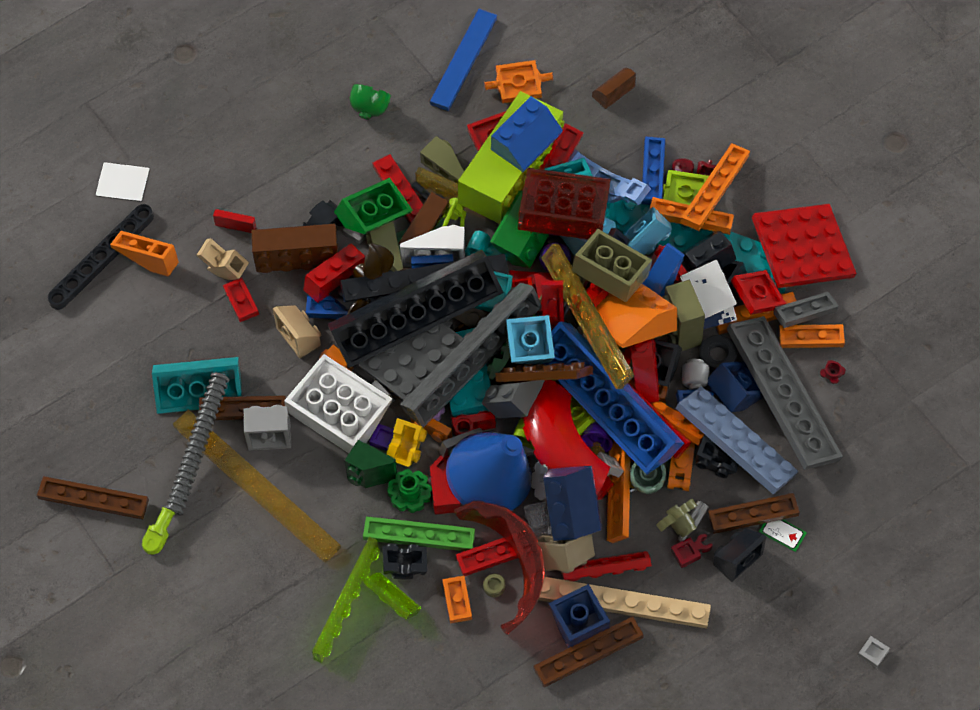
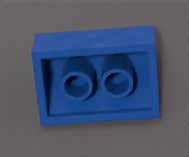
(525, 134)

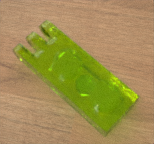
(392, 595)

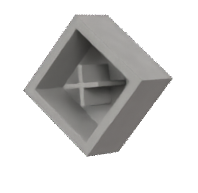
(267, 427)

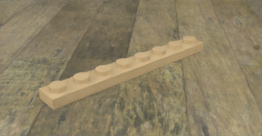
(634, 603)

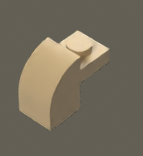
(222, 263)

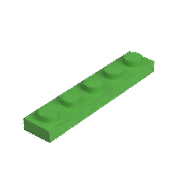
(419, 533)

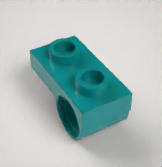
(481, 241)

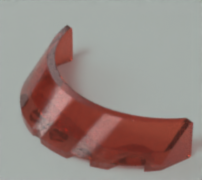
(523, 542)

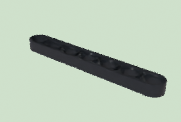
(97, 265)

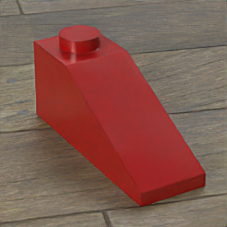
(645, 369)

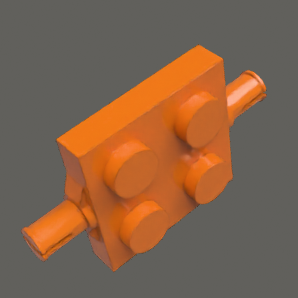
(516, 78)

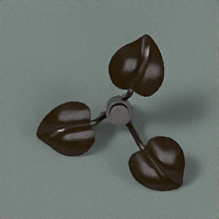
(378, 261)

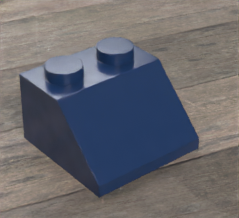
(734, 386)
(579, 615)

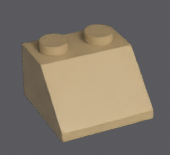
(296, 329)

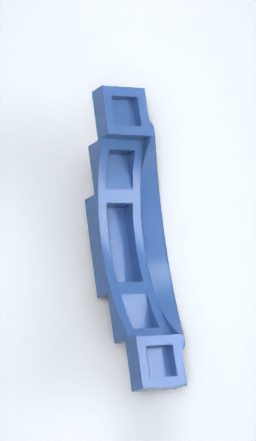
(620, 187)

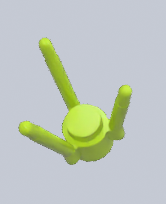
(453, 212)

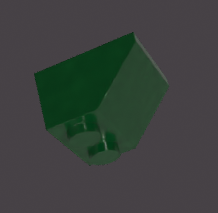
(369, 466)

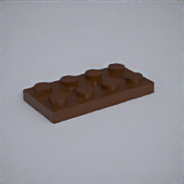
(555, 371)

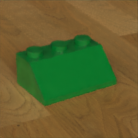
(372, 207)
(517, 245)

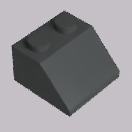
(512, 398)

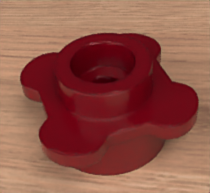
(833, 366)

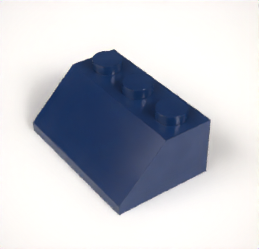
(572, 502)

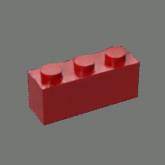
(329, 274)

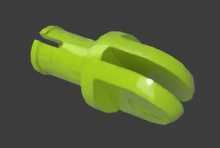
(157, 534)

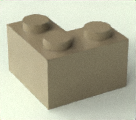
(566, 554)

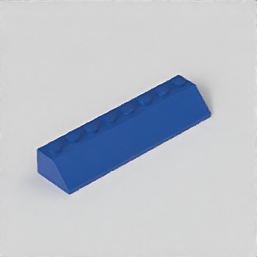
(617, 411)

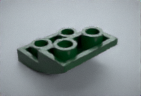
(498, 364)

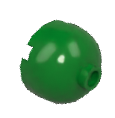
(368, 101)

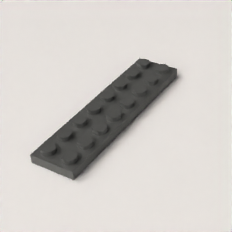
(784, 393)

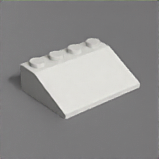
(337, 404)

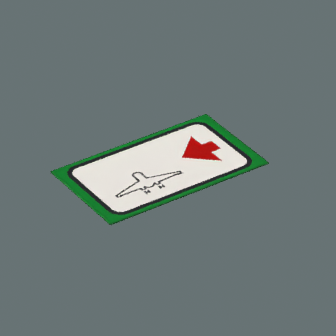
(784, 533)

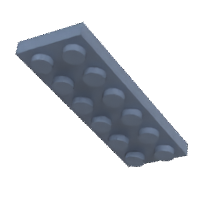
(737, 440)

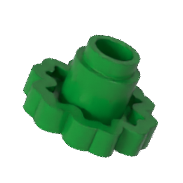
(409, 491)

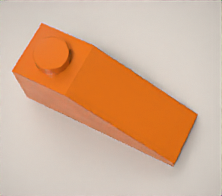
(147, 252)

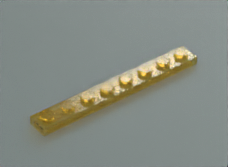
(588, 317)

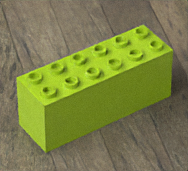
(491, 181)

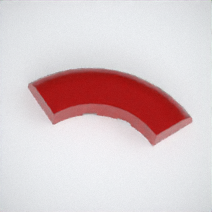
(555, 435)

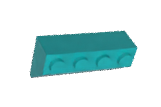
(181, 384)

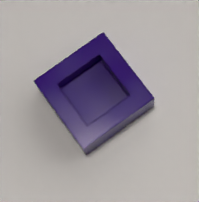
(382, 437)

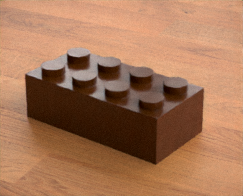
(293, 247)

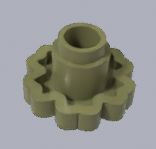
(679, 519)

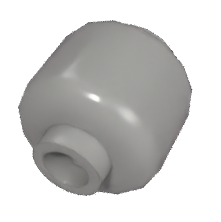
(695, 374)

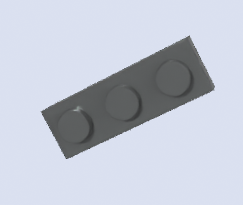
(805, 309)

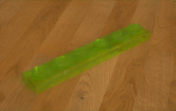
(342, 607)

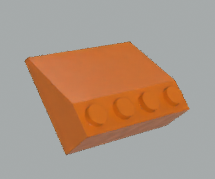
(638, 319)

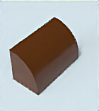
(615, 87)

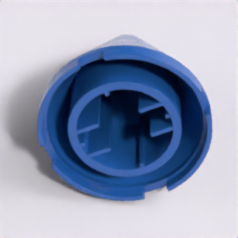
(489, 470)

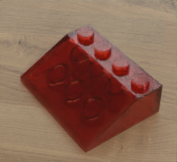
(563, 203)

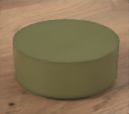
(494, 585)

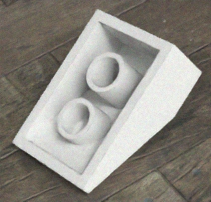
(436, 242)

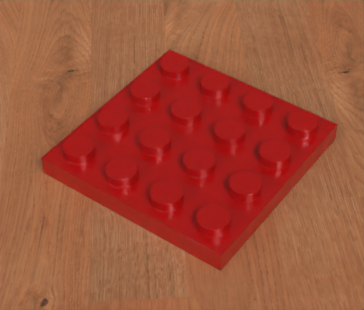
(803, 245)

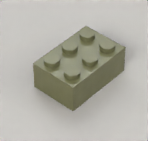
(611, 265)
(689, 315)

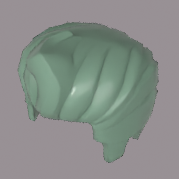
(649, 482)

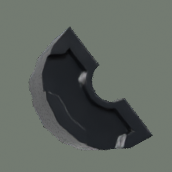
(323, 214)
(715, 459)
(404, 562)

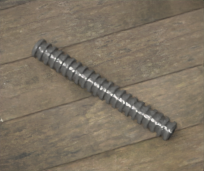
(197, 442)

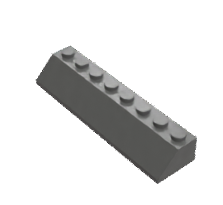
(469, 356)

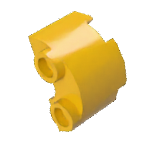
(406, 442)

